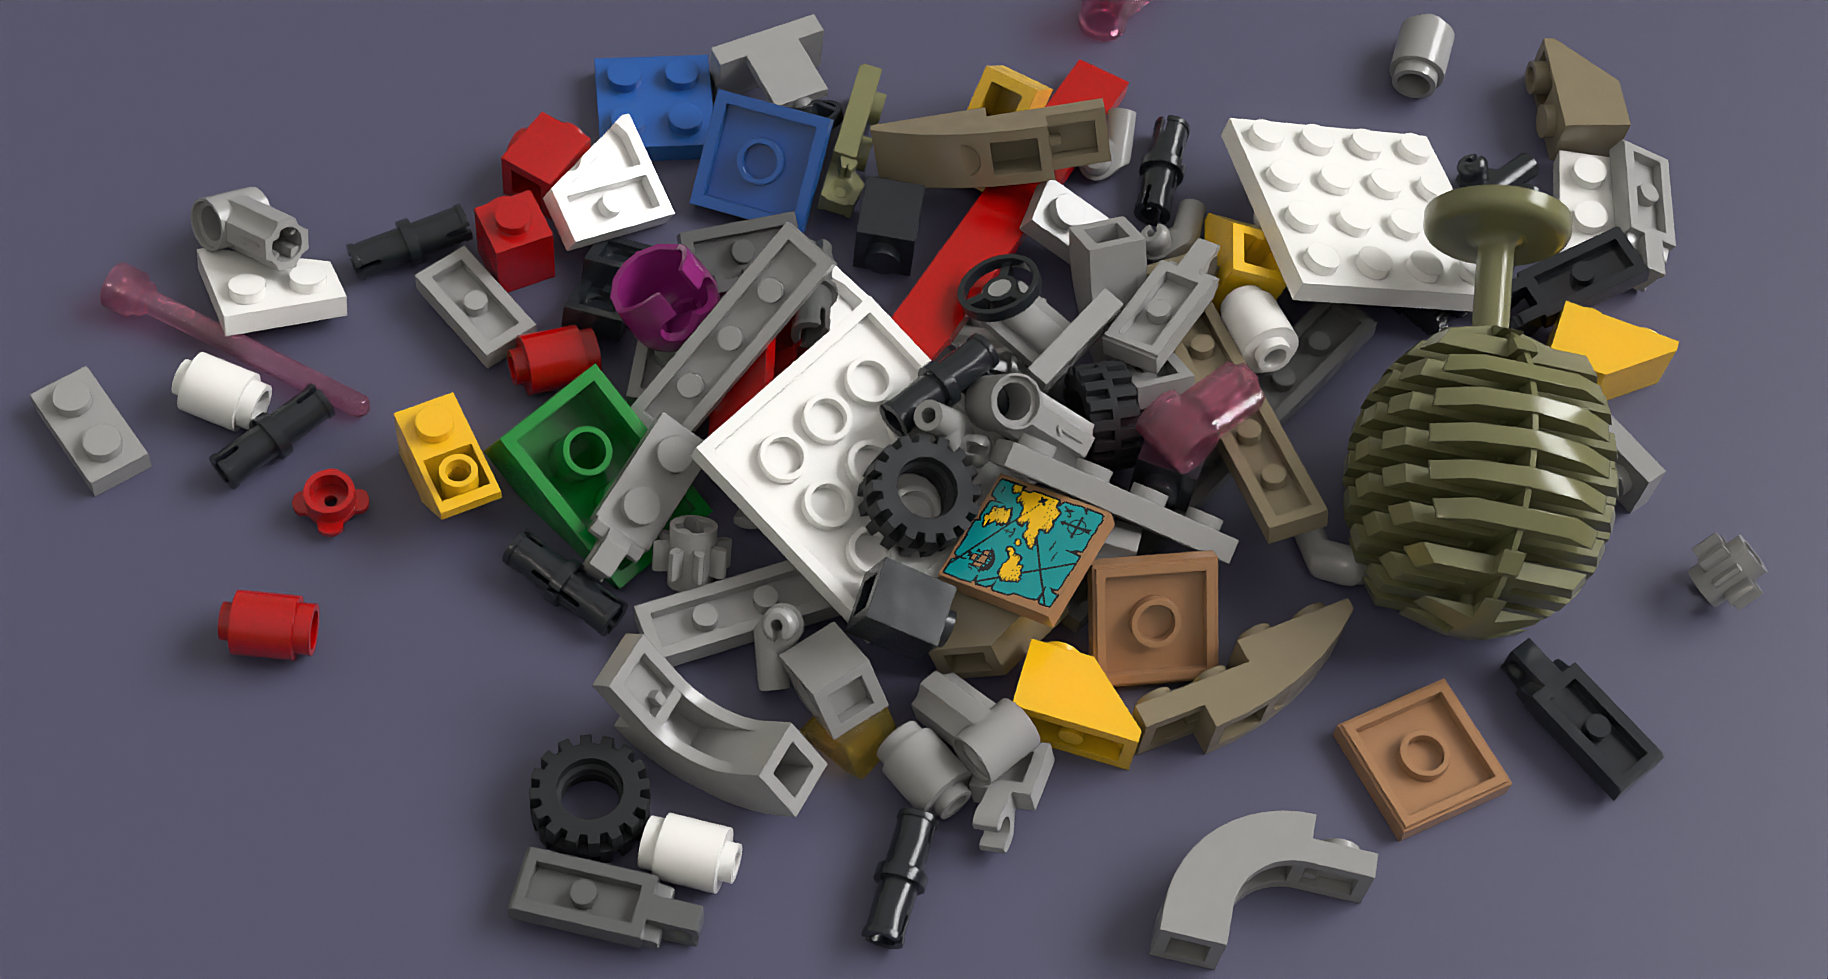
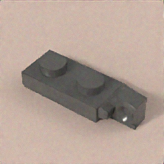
(601, 901)

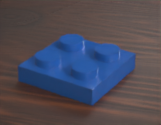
(665, 99)
(760, 159)

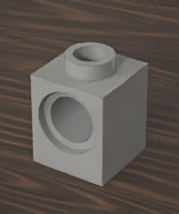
(834, 680)

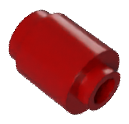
(552, 358)
(269, 625)

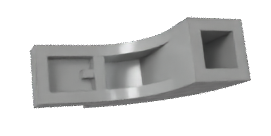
(1114, 258)
(725, 754)
(1243, 858)

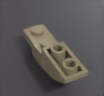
(992, 150)
(1260, 680)

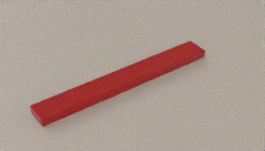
(989, 229)

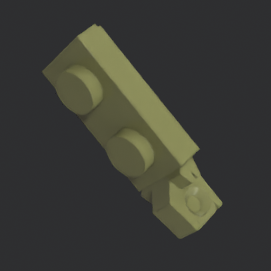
(842, 183)

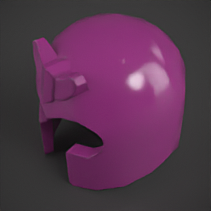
(664, 295)

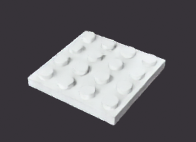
(1349, 213)
(808, 439)

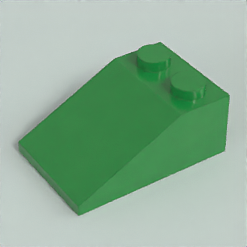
(569, 457)

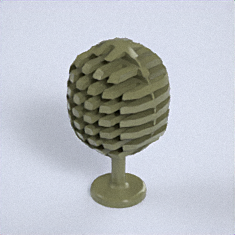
(1481, 453)

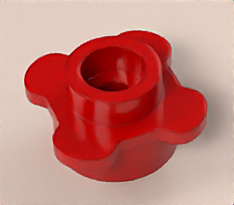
(325, 486)

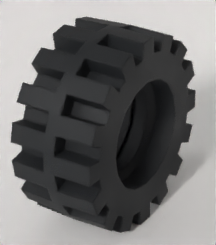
(1108, 400)
(943, 471)
(590, 763)

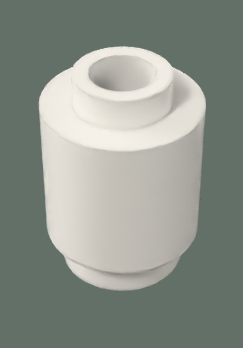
(1259, 328)
(220, 392)
(689, 852)

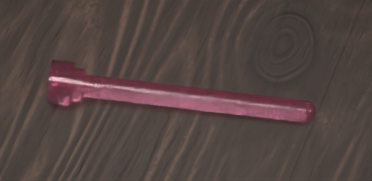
(131, 292)

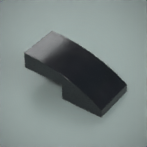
(591, 301)

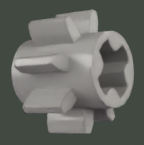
(691, 552)
(1727, 571)

